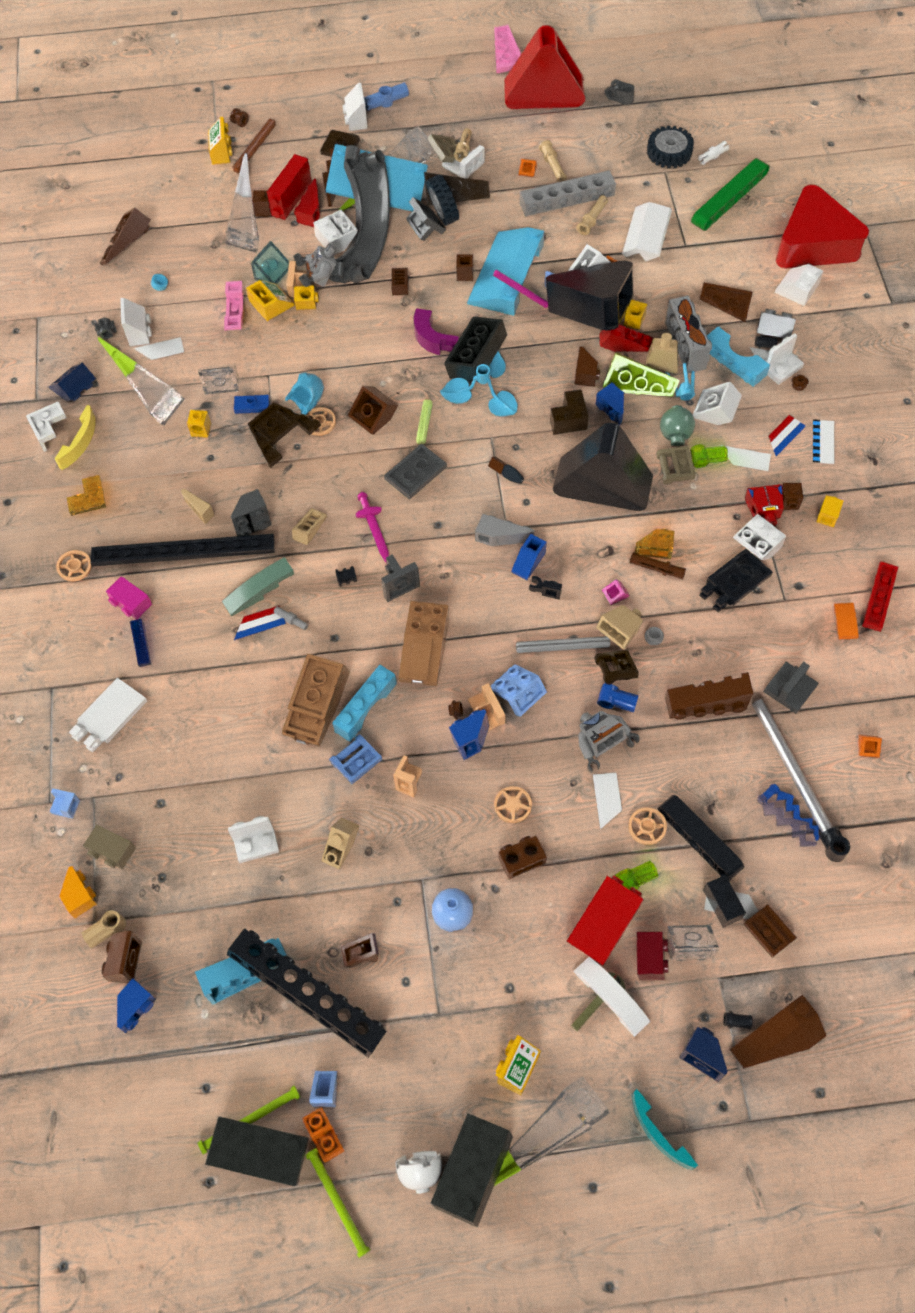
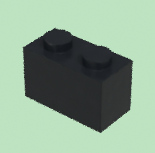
(724, 901)

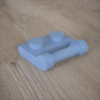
(359, 763)

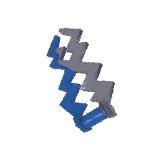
(795, 822)

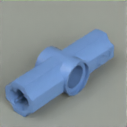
(386, 96)

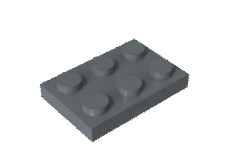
(415, 471)

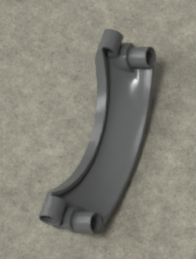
(371, 195)

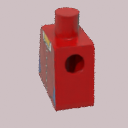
(766, 502)

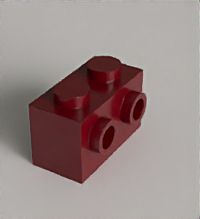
(651, 955)

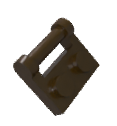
(622, 663)

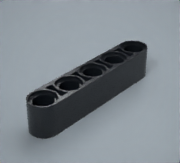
(701, 837)

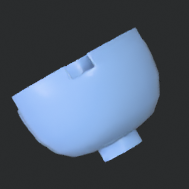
(452, 909)

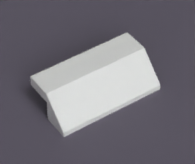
(647, 231)

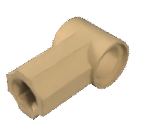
(102, 930)

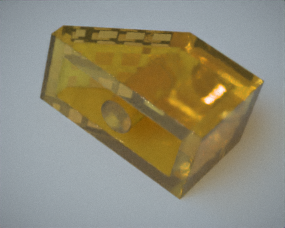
(656, 544)

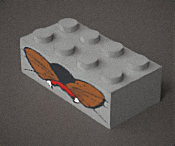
(687, 330)

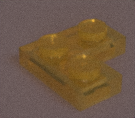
(90, 500)

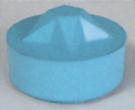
(159, 282)

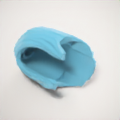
(306, 392)

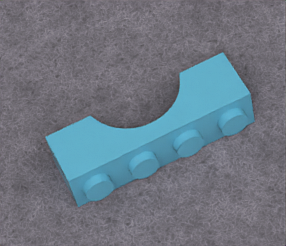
(750, 369)
(376, 687)

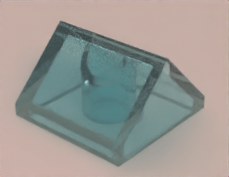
(270, 264)

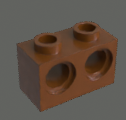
(525, 861)

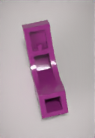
(429, 338)

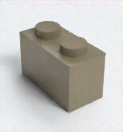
(109, 846)

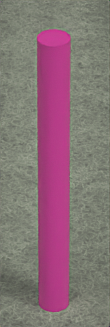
(520, 288)

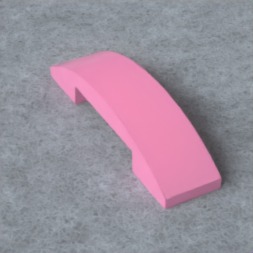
(234, 306)

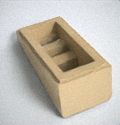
(199, 506)
(305, 536)

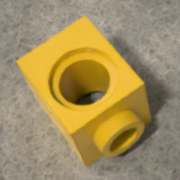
(300, 293)
(635, 314)
(199, 423)
(830, 511)

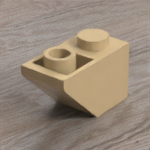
(339, 842)

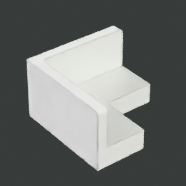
(42, 420)

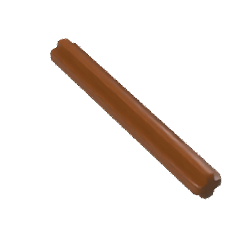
(255, 144)

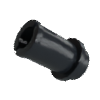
(767, 342)
(737, 1020)

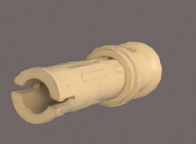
(463, 146)
(551, 157)
(589, 219)

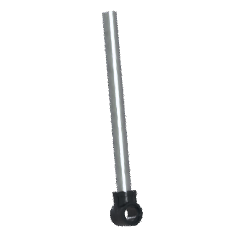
(830, 835)

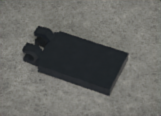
(735, 579)

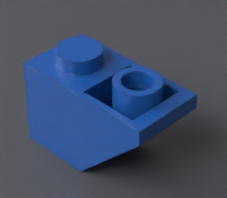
(611, 402)
(529, 557)
(132, 1004)

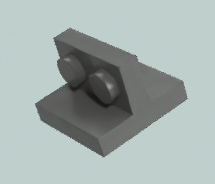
(423, 220)
(399, 580)
(791, 686)

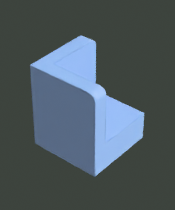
(64, 804)

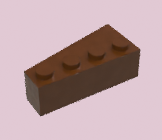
(710, 698)

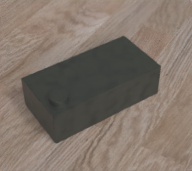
(475, 347)
(257, 1151)
(472, 1170)

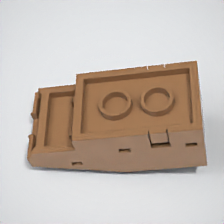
(424, 643)
(315, 700)

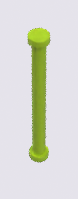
(258, 1114)
(338, 1203)

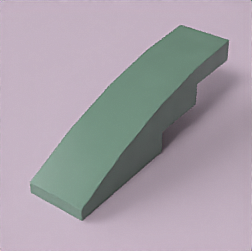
(258, 585)

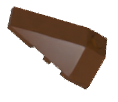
(128, 229)
(786, 1033)

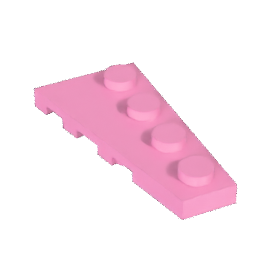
(505, 49)

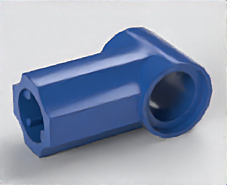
(612, 697)

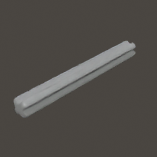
(562, 644)

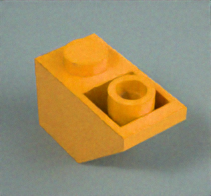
(75, 894)

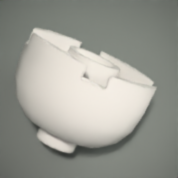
(419, 1171)

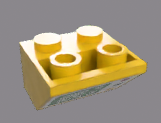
(219, 142)
(268, 299)
(518, 1066)

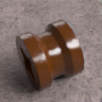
(239, 117)

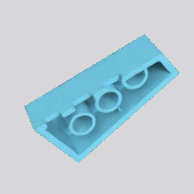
(229, 977)

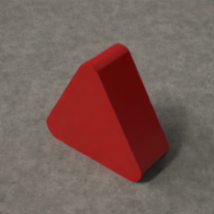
(544, 75)
(820, 232)

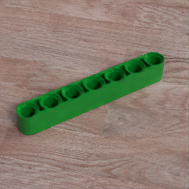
(730, 194)

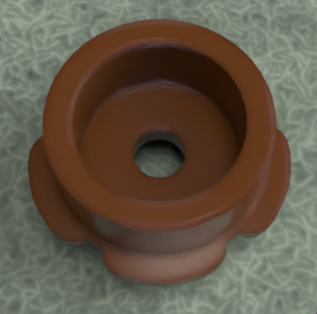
(799, 382)
(455, 709)

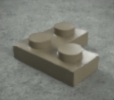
(444, 147)

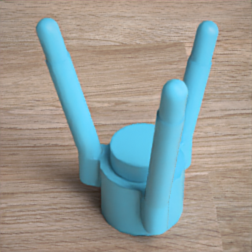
(686, 390)

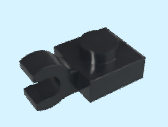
(547, 588)

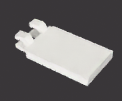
(108, 714)

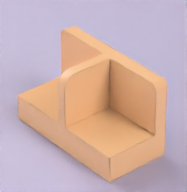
(293, 278)
(489, 702)
(406, 777)

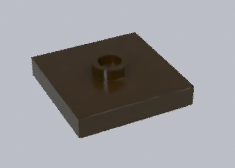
(339, 138)

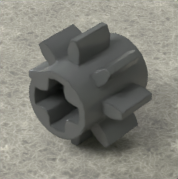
(105, 328)

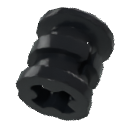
(345, 576)

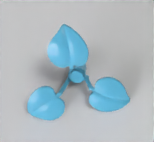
(459, 391)

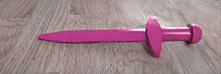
(369, 513)

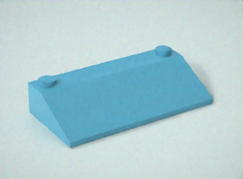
(404, 179)
(511, 255)

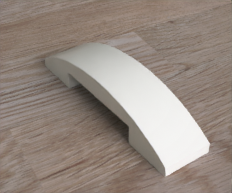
(613, 995)

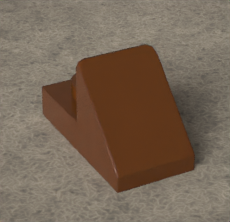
(360, 951)

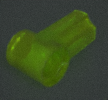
(704, 455)
(638, 876)

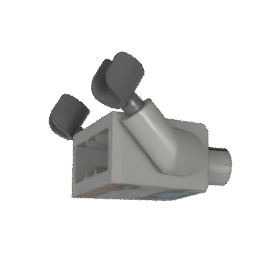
(318, 265)
(602, 733)

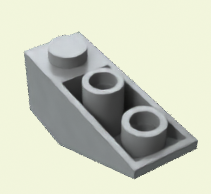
(500, 532)

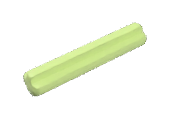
(424, 422)

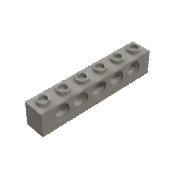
(567, 193)

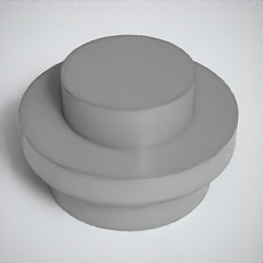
(654, 636)

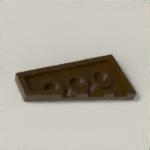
(462, 188)

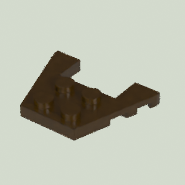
(273, 425)

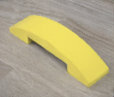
(70, 454)

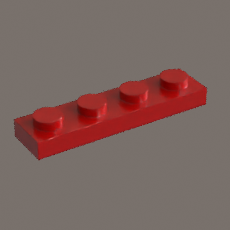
(880, 596)

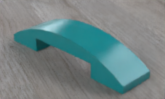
(680, 1156)

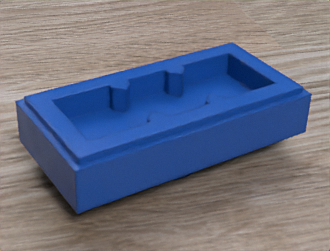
(250, 403)

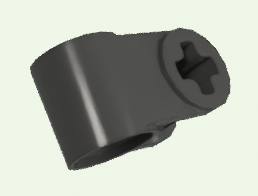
(622, 92)

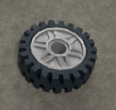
(670, 147)
(442, 199)

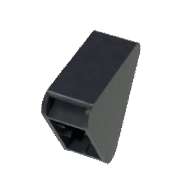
(592, 294)
(605, 471)

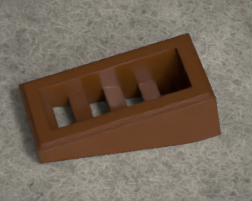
(399, 284)

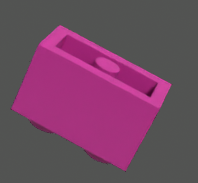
(128, 597)

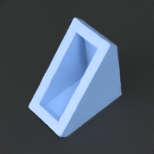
(324, 1089)

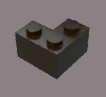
(570, 416)

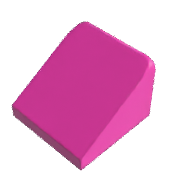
(615, 592)

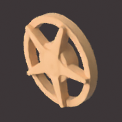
(322, 418)
(74, 565)
(513, 804)
(647, 826)

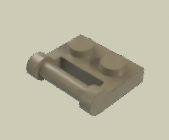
(681, 462)

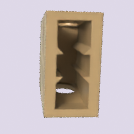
(663, 354)
(620, 625)

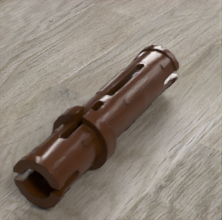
(659, 566)

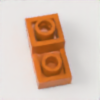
(846, 621)
(323, 1134)

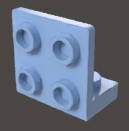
(519, 688)

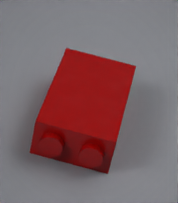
(289, 187)
(606, 919)

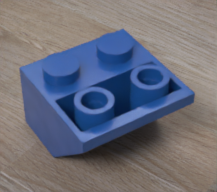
(470, 733)

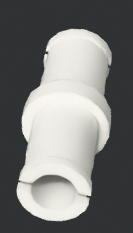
(713, 152)

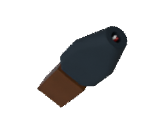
(506, 470)

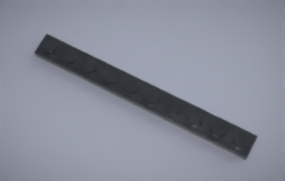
(182, 550)

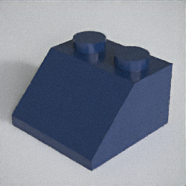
(73, 382)
(705, 1054)

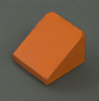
(527, 167)
(869, 746)

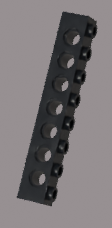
(308, 1003)

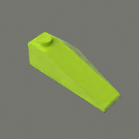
(639, 378)

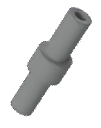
(291, 618)

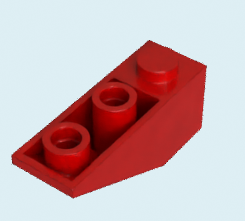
(308, 208)
(625, 340)

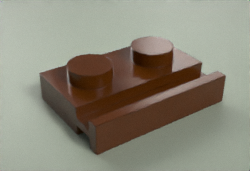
(770, 931)

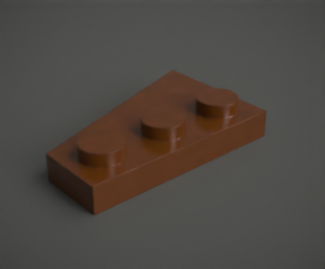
(727, 299)

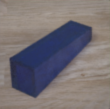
(140, 642)

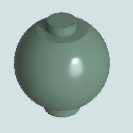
(677, 425)

